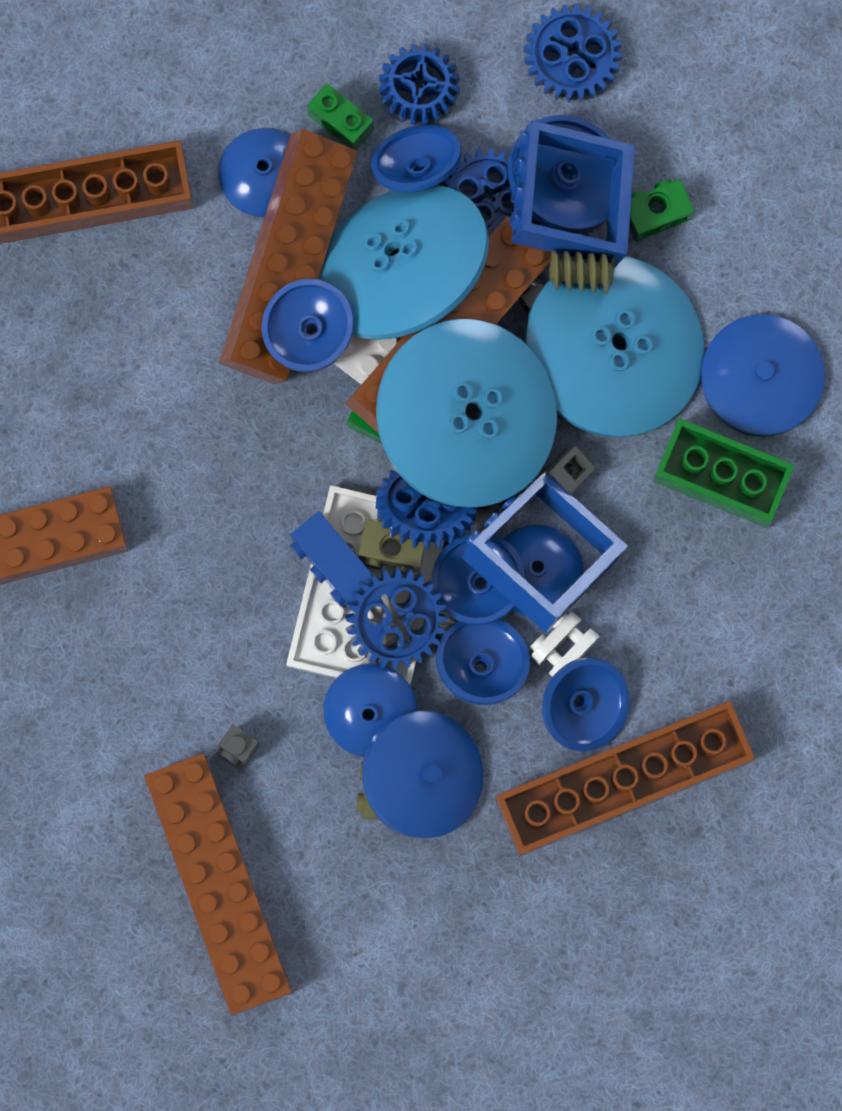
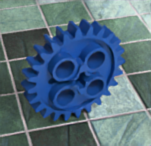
(556, 73)
(474, 174)
(418, 516)
(372, 631)

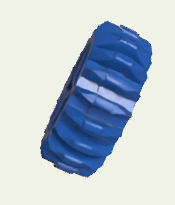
(430, 85)

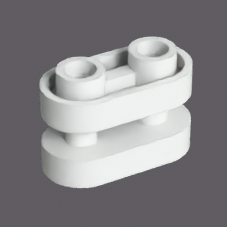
(565, 627)

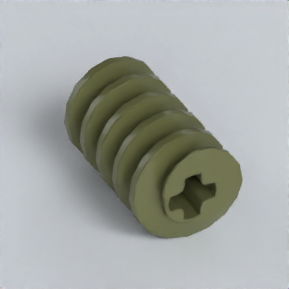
(581, 271)

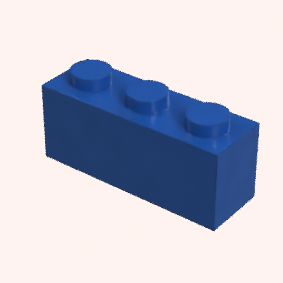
(330, 557)

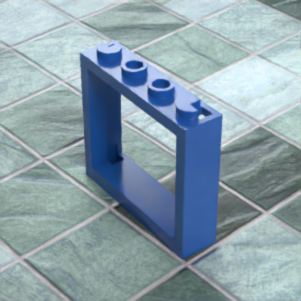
(550, 239)
(512, 584)

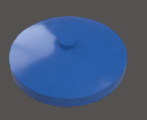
(569, 186)
(762, 375)
(422, 774)

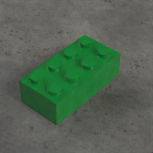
(723, 473)

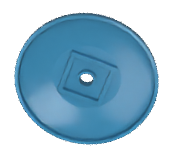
(437, 265)
(612, 388)
(426, 420)

